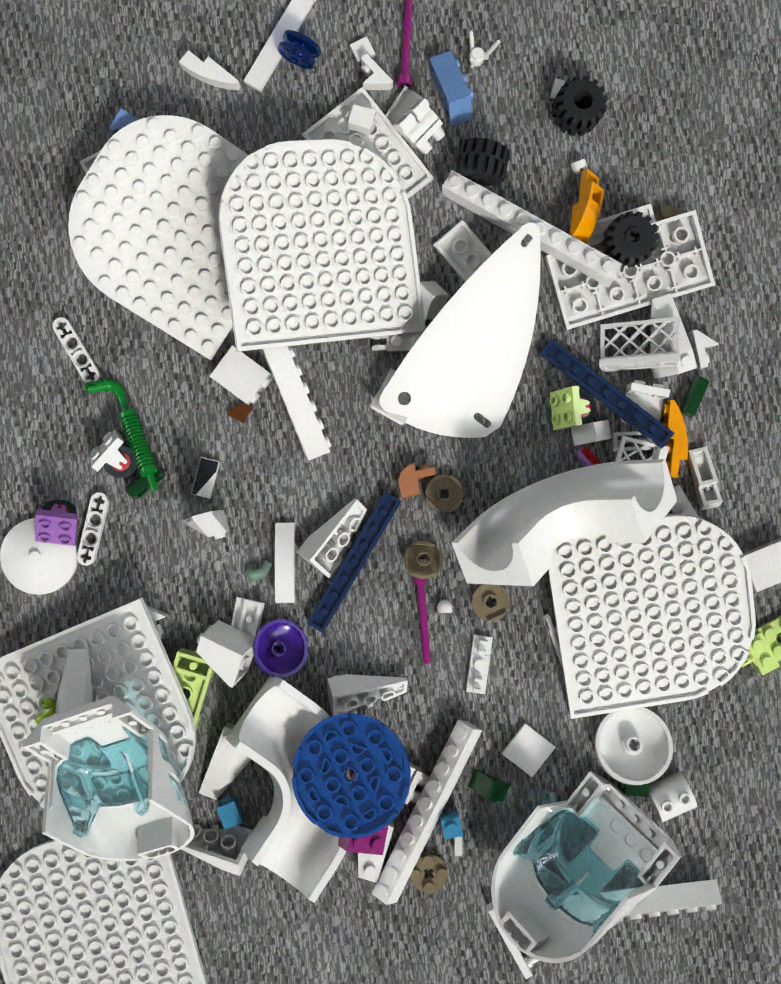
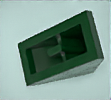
(489, 786)

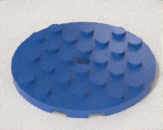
(380, 783)

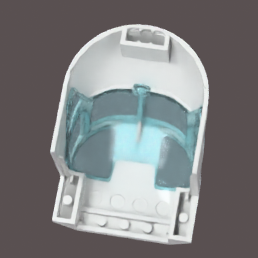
(110, 783)
(578, 871)

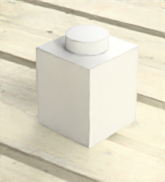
(361, 119)

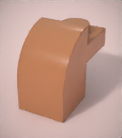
(409, 479)

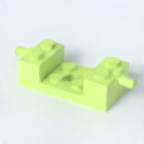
(764, 648)
(195, 676)

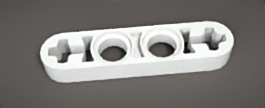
(78, 350)
(89, 527)

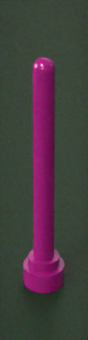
(404, 76)
(423, 618)

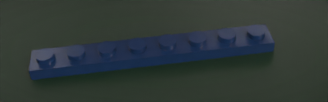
(606, 394)
(354, 562)

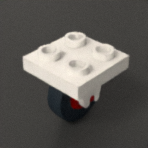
(114, 456)

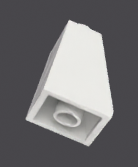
(226, 651)

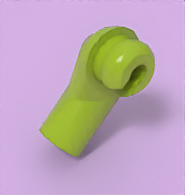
(48, 709)

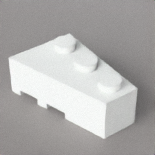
(369, 864)

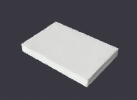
(462, 250)

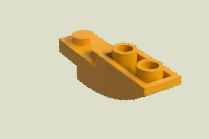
(587, 210)
(679, 442)

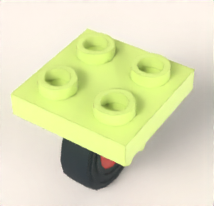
(571, 408)

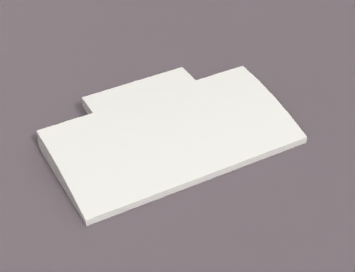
(670, 269)

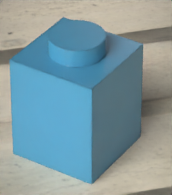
(230, 812)
(451, 825)

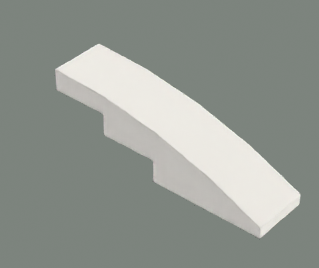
(285, 563)

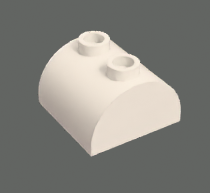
(671, 796)

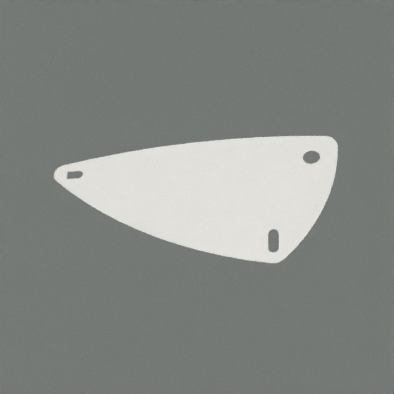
(473, 347)

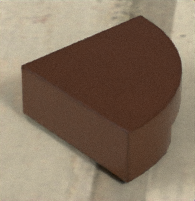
(240, 412)

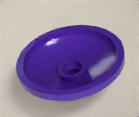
(291, 648)

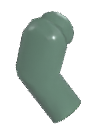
(261, 573)

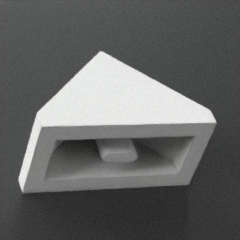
(433, 298)
(591, 432)

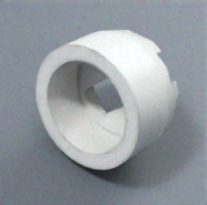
(576, 166)
(444, 606)

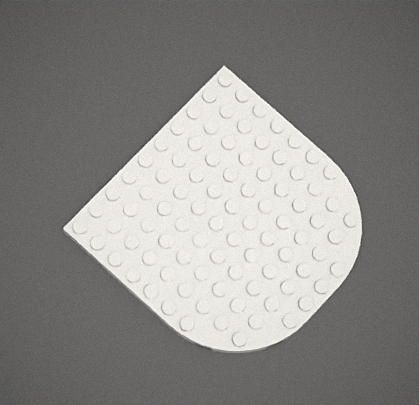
(151, 226)
(318, 247)
(650, 616)
(124, 663)
(94, 921)

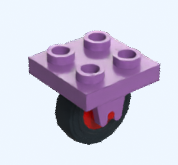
(56, 523)

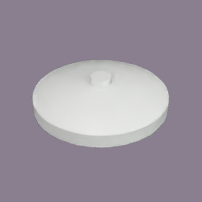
(36, 565)
(633, 746)

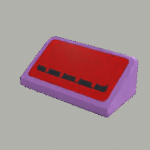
(586, 457)

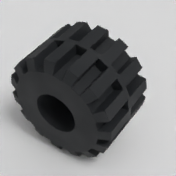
(579, 105)
(483, 161)
(618, 242)

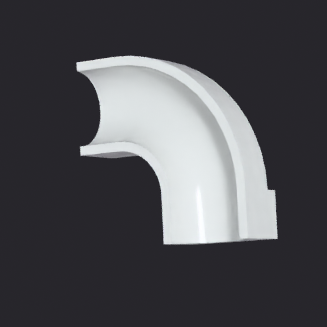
(518, 533)
(285, 838)

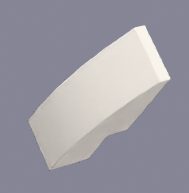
(208, 72)
(704, 478)

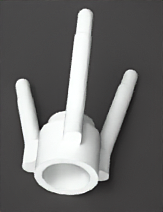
(477, 54)

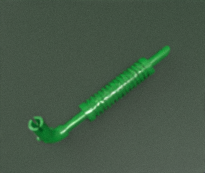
(131, 428)

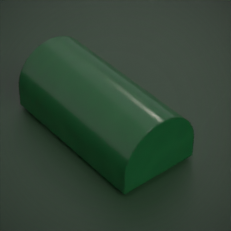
(694, 396)
(140, 485)

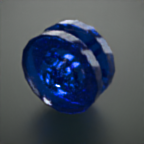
(299, 49)

